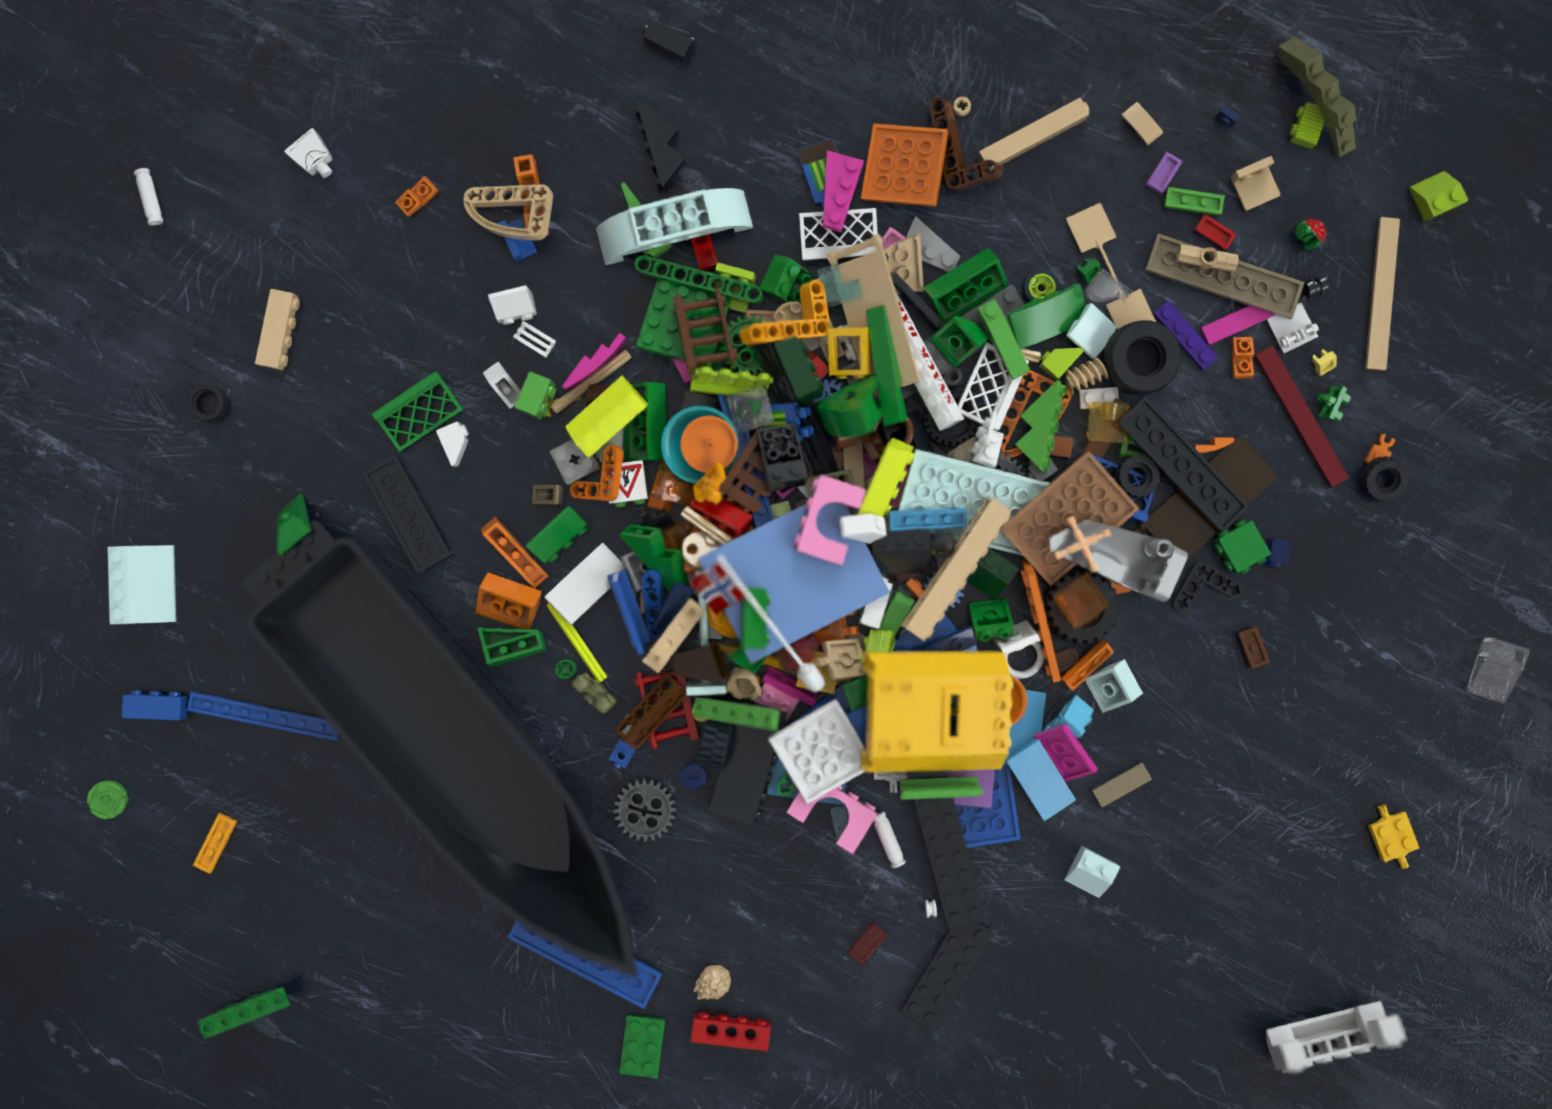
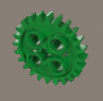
(754, 364)

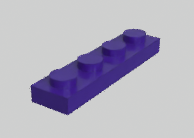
(1186, 335)

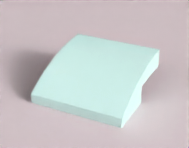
(1091, 331)

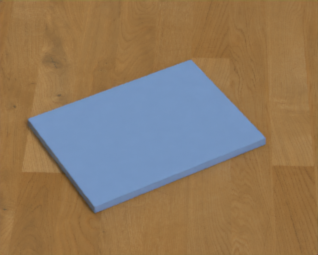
(802, 588)

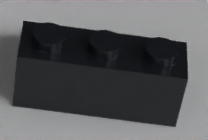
(898, 431)
(903, 552)

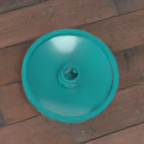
(672, 441)

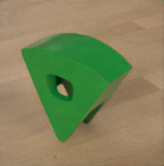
(850, 417)

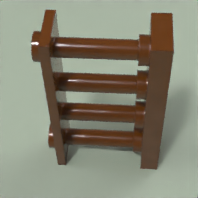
(687, 325)

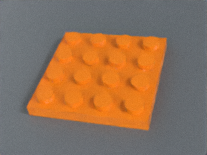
(904, 165)

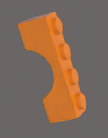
(527, 175)

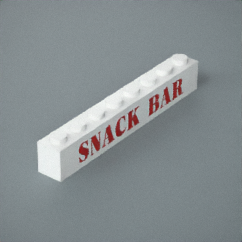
(931, 384)

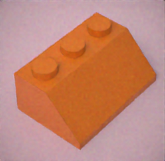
(507, 601)

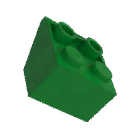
(785, 279)

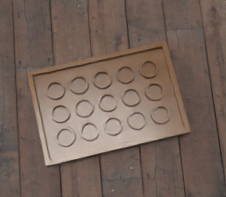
(1081, 492)

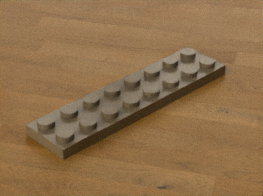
(1246, 285)

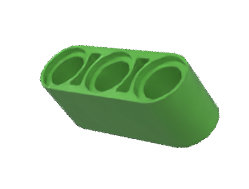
(896, 612)

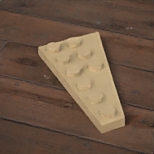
(906, 261)

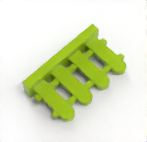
(725, 382)

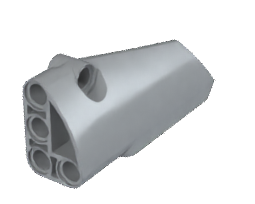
(1127, 558)

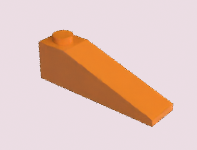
(514, 552)

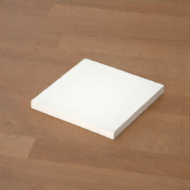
(819, 751)

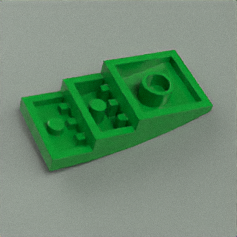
(1047, 316)

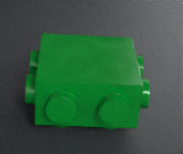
(1241, 547)

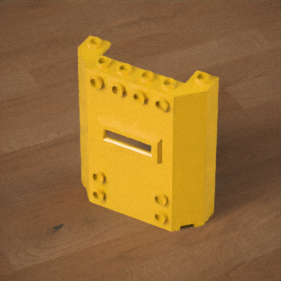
(912, 710)

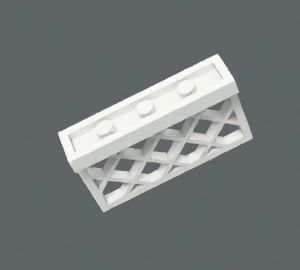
(821, 252)
(1004, 398)

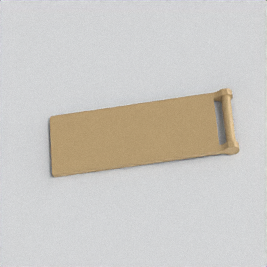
(876, 291)

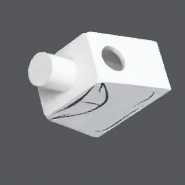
(311, 154)

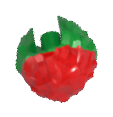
(1311, 233)

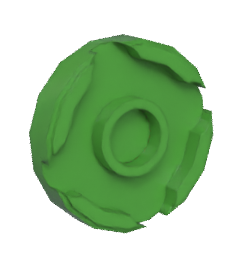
(107, 799)

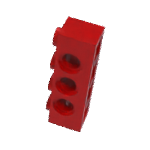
(720, 1037)

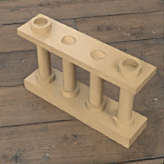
(674, 635)

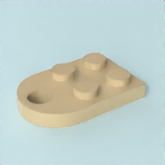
(703, 545)

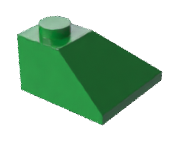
(959, 339)

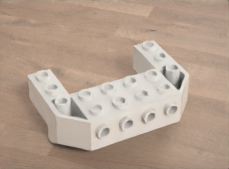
(1293, 1043)

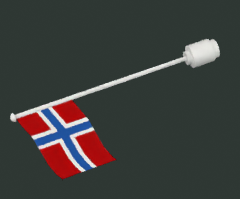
(723, 589)

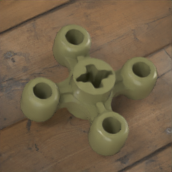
(594, 692)

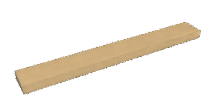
(1382, 293)

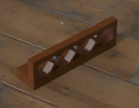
(653, 714)

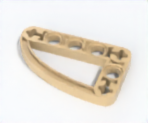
(516, 200)

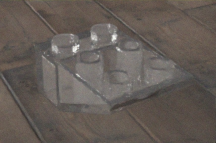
(1497, 669)

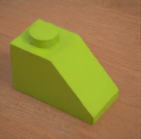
(1059, 361)

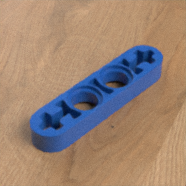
(650, 603)

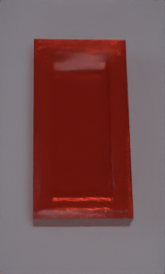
(867, 943)

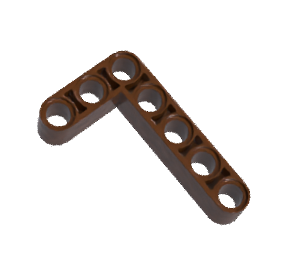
(955, 152)

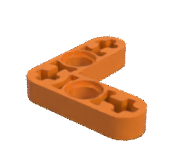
(603, 486)

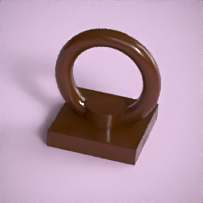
(875, 445)

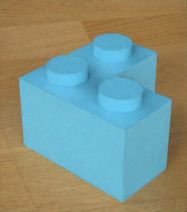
(1075, 715)

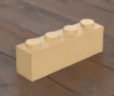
(277, 329)

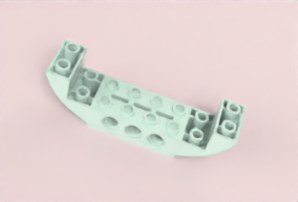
(672, 222)

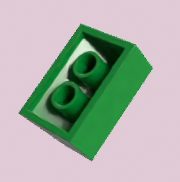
(557, 535)
(752, 623)

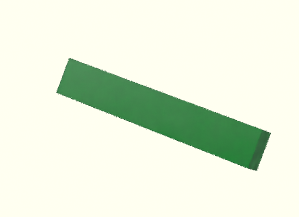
(886, 366)

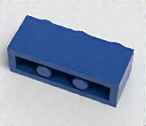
(154, 705)

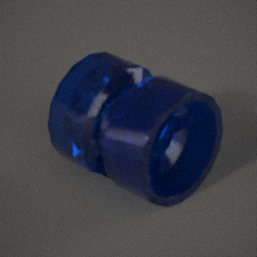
(693, 776)

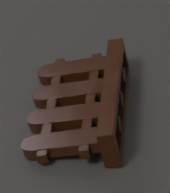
(745, 477)

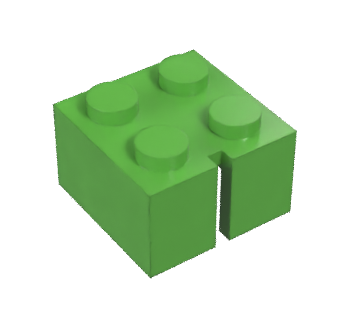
(536, 396)

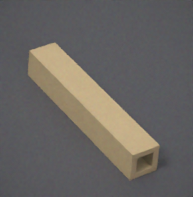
(1036, 133)

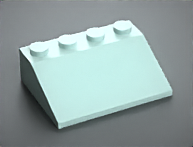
(141, 584)

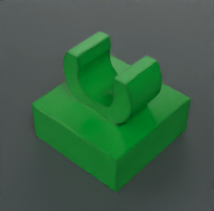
(1090, 270)

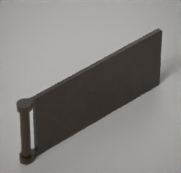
(1184, 524)

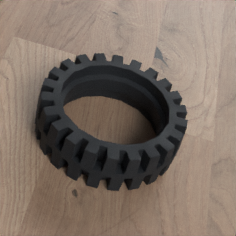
(941, 440)

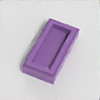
(1163, 173)

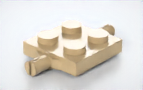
(842, 659)

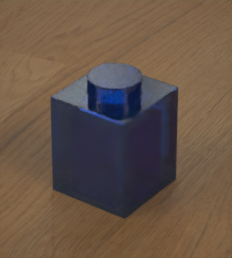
(1280, 552)

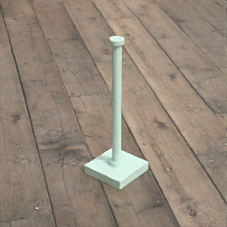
(697, 686)

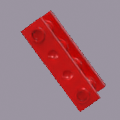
(684, 711)

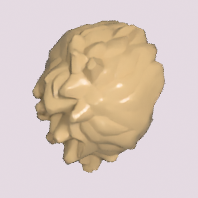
(743, 684)
(713, 982)

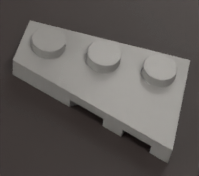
(933, 249)

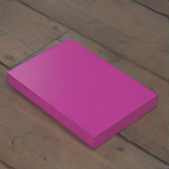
(1066, 752)

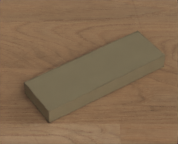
(1121, 784)

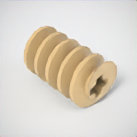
(1085, 374)

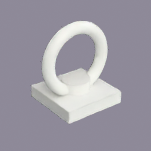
(1023, 636)

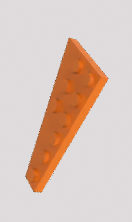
(1039, 618)

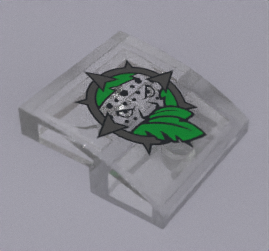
(750, 409)

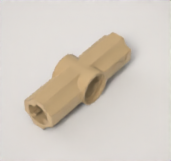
(1219, 260)

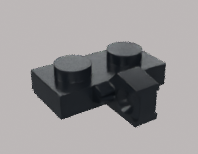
(659, 520)

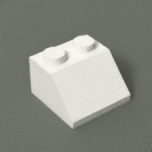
(513, 305)

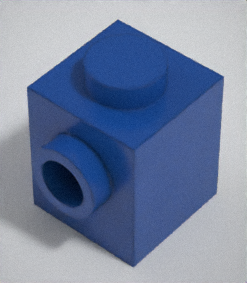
(621, 754)

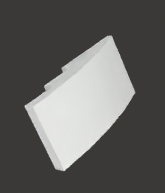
(584, 584)

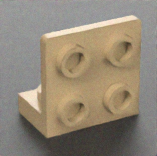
(1255, 184)

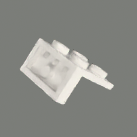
(988, 443)

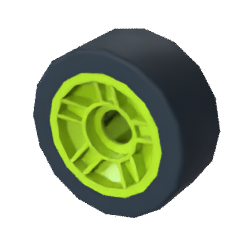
(1039, 277)

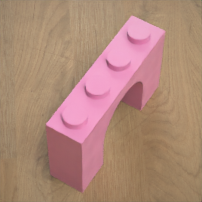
(810, 540)
(860, 816)

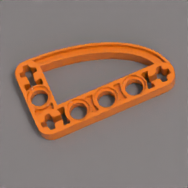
(1033, 386)

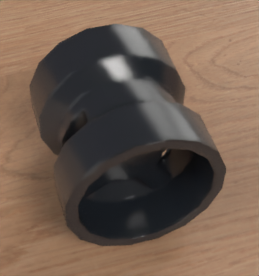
(1316, 286)

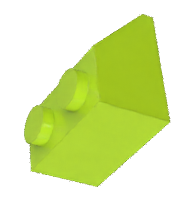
(1438, 195)

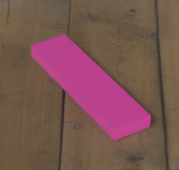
(1233, 323)

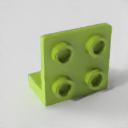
(737, 274)

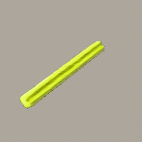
(579, 645)

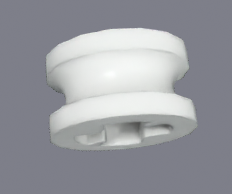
(930, 908)

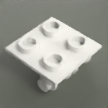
(1294, 331)

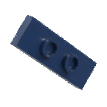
(671, 607)
(956, 641)

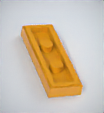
(215, 843)

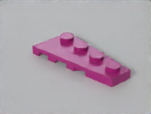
(840, 185)

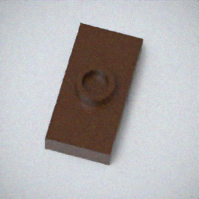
(1253, 647)

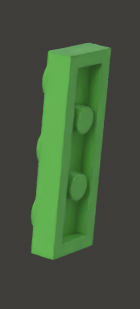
(1194, 201)

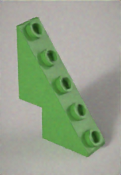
(1043, 419)
(736, 713)

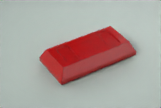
(1215, 232)

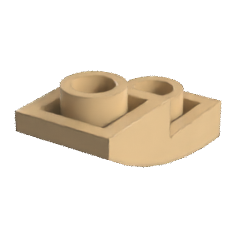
(1142, 123)

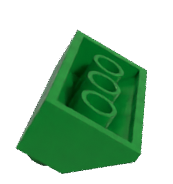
(966, 286)
(646, 429)

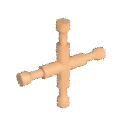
(1082, 544)

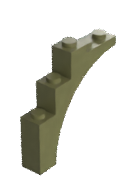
(1325, 90)

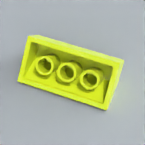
(605, 416)
(886, 478)

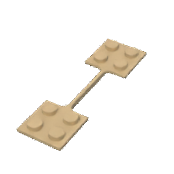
(1091, 231)

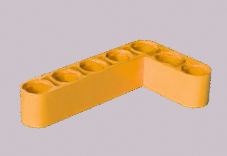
(812, 319)

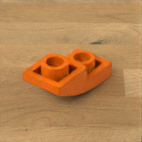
(417, 197)
(1242, 357)

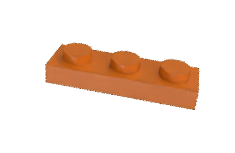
(1087, 665)

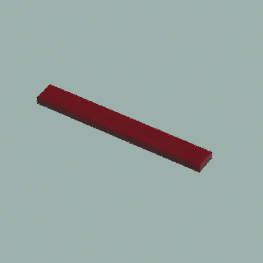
(1301, 416)

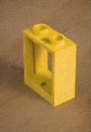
(865, 352)

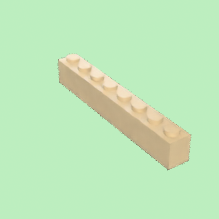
(956, 568)

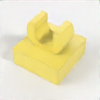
(1325, 363)

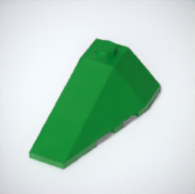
(292, 524)

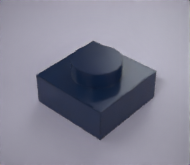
(1227, 116)

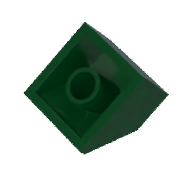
(992, 574)

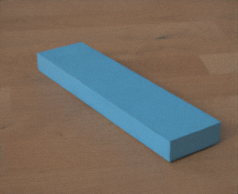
(927, 519)

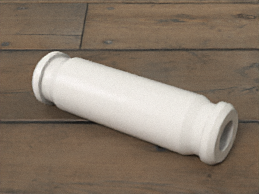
(148, 196)
(888, 840)

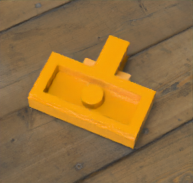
(708, 485)

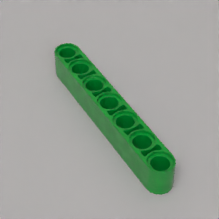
(690, 276)

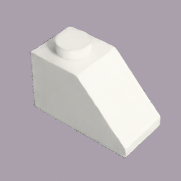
(502, 384)
(454, 441)
(863, 527)

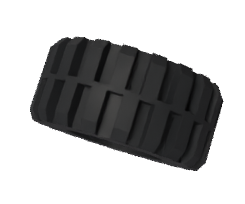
(1088, 633)

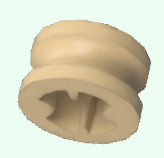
(965, 101)

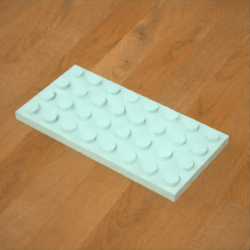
(953, 483)

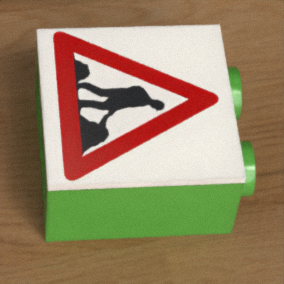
(632, 484)

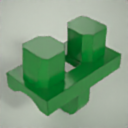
(1335, 397)

